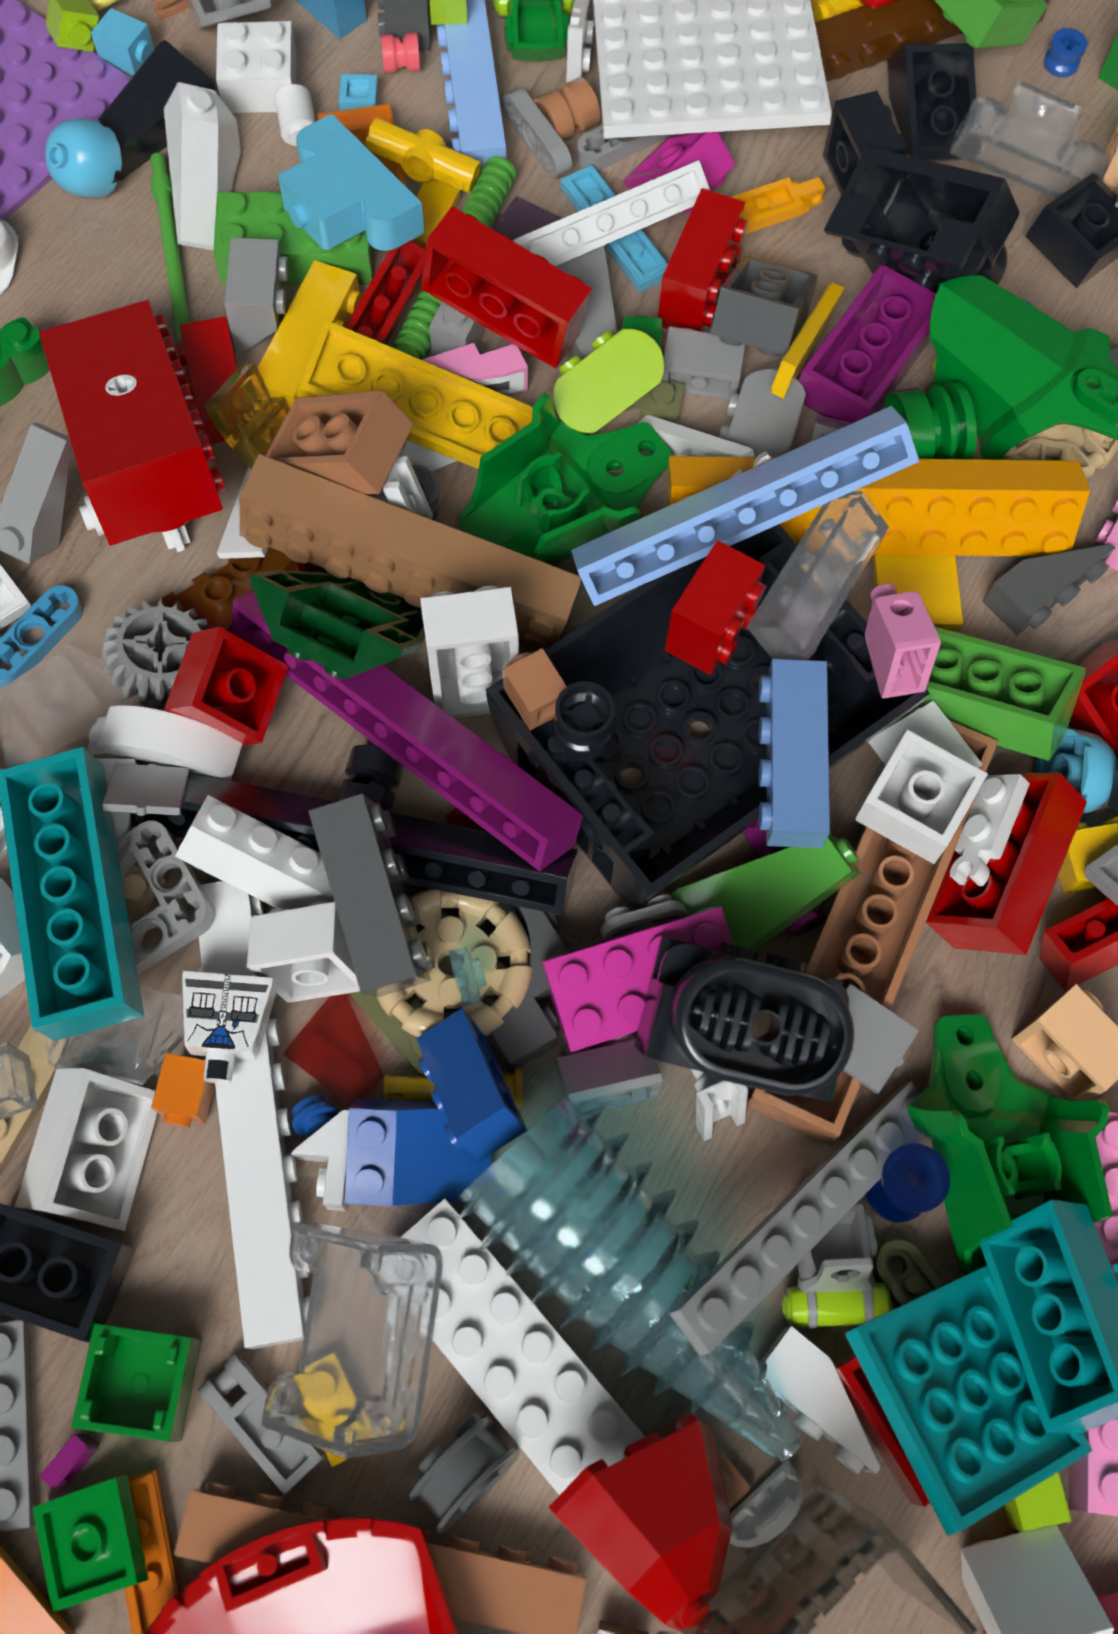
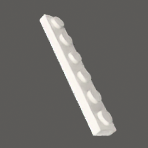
(617, 216)

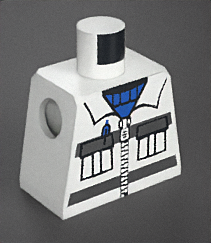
(225, 1019)

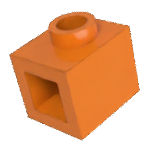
(181, 1091)

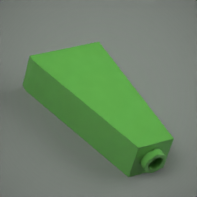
(773, 890)

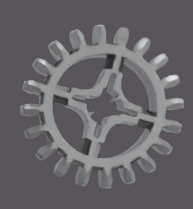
(133, 649)

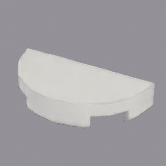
(768, 1508)

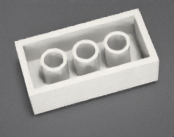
(468, 646)

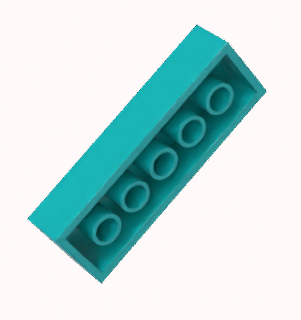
(68, 896)

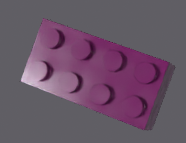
(869, 348)

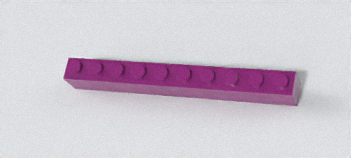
(432, 747)

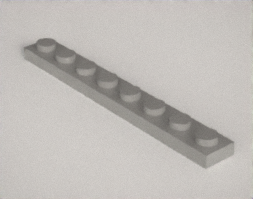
(795, 1225)

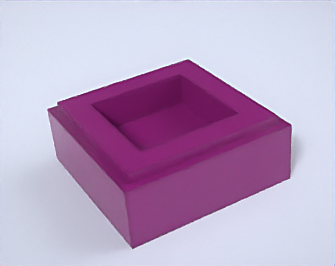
(69, 1460)

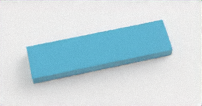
(633, 252)

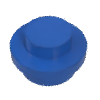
(312, 1114)

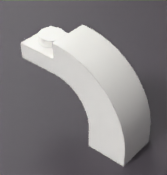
(164, 740)

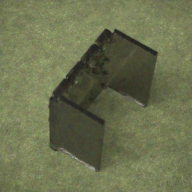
(814, 1567)

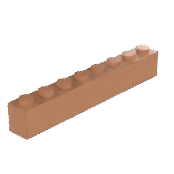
(480, 1585)

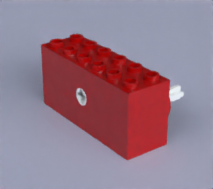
(133, 424)

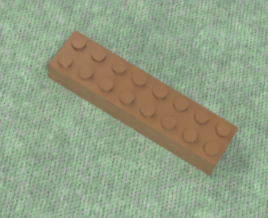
(396, 548)

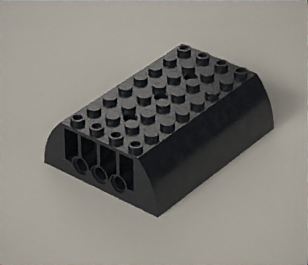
(693, 788)

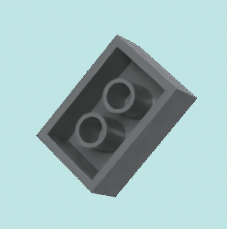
(763, 305)

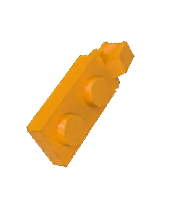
(780, 202)

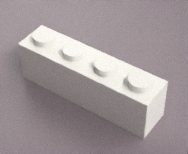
(254, 857)

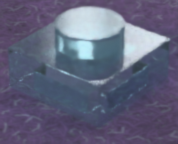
(467, 975)

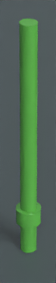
(162, 192)

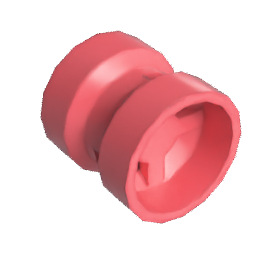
(400, 52)

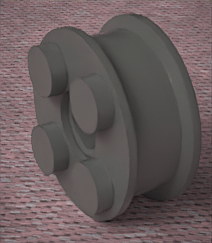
(463, 1474)

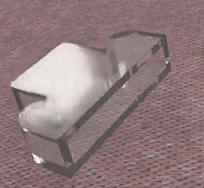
(1029, 140)

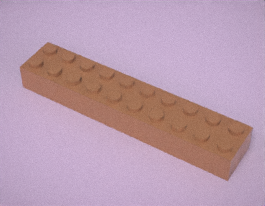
(870, 945)

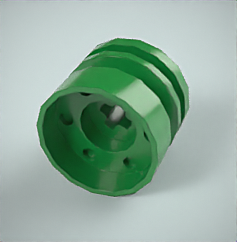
(938, 420)

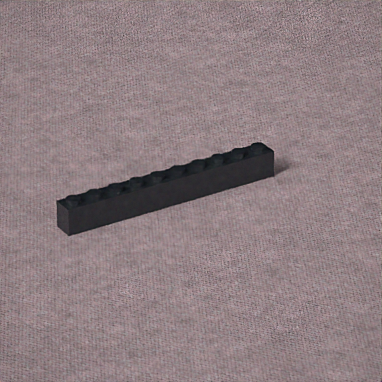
(434, 852)

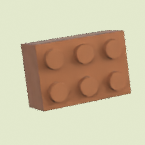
(343, 438)

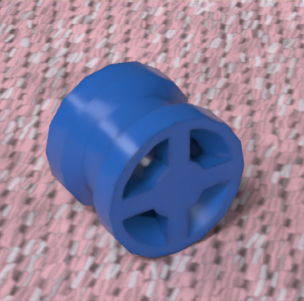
(1065, 52)

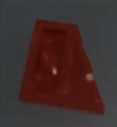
(336, 1052)

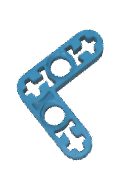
(33, 618)

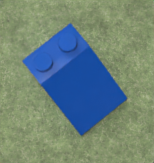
(404, 1155)

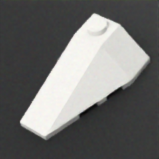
(201, 159)

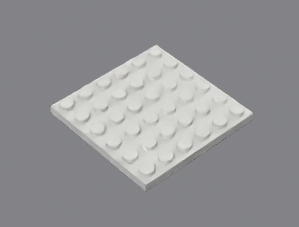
(708, 66)

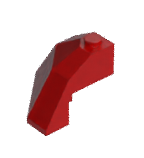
(657, 1520)

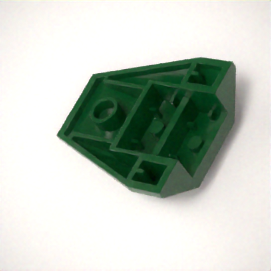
(337, 620)

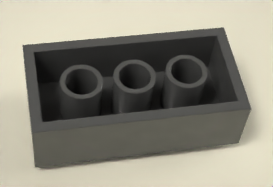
(371, 896)

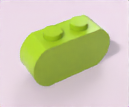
(607, 379)

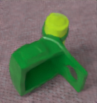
(535, 28)

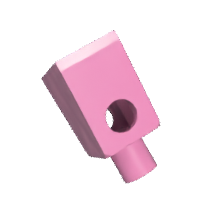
(900, 641)

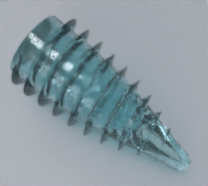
(621, 1266)

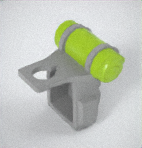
(838, 1278)

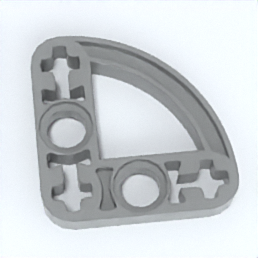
(172, 913)

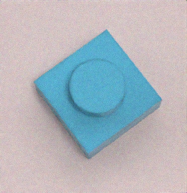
(358, 91)

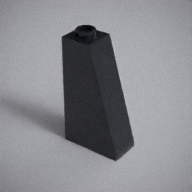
(138, 109)

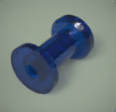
(910, 1183)

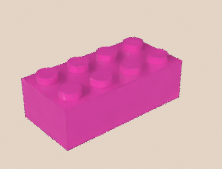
(605, 984)

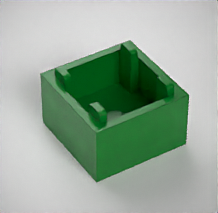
(136, 1383)

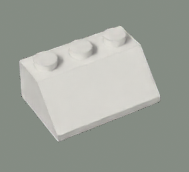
(88, 1149)

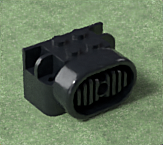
(925, 218)
(704, 1009)

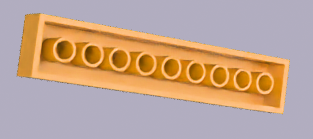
(942, 504)

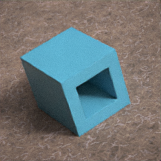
(122, 41)

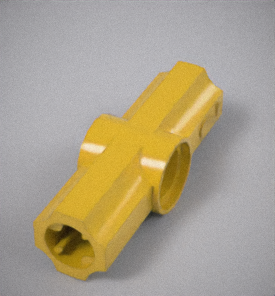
(423, 155)

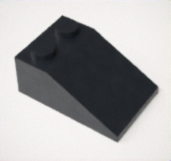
(931, 95)

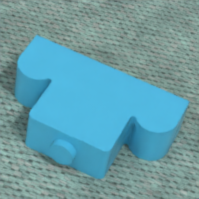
(346, 191)

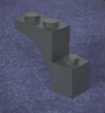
(532, 1029)

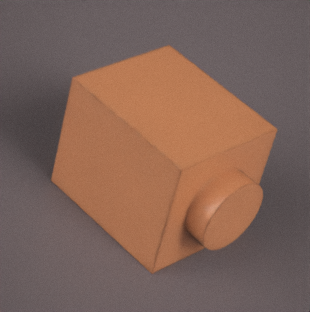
(533, 687)

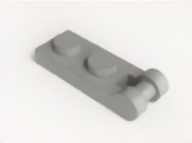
(280, 1456)

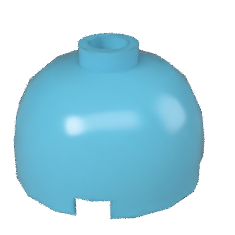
(83, 157)
(1086, 764)

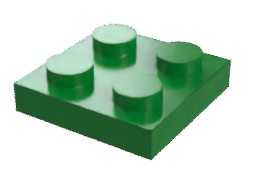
(90, 1543)

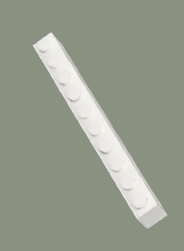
(255, 1150)

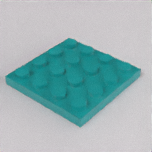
(961, 1400)

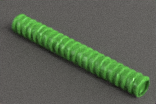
(483, 204)

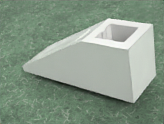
(815, 1393)

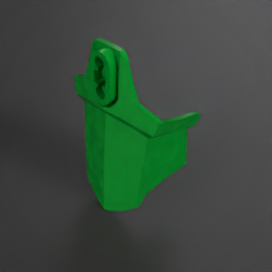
(1020, 365)
(553, 487)
(1003, 1139)

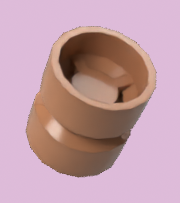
(571, 108)

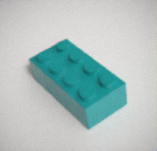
(1060, 1313)

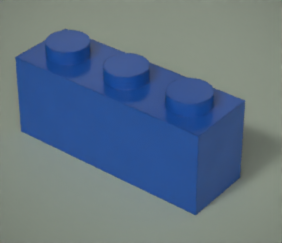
(469, 1086)

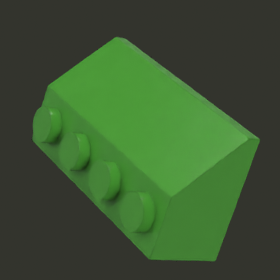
(1004, 692)

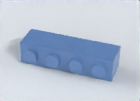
(795, 754)

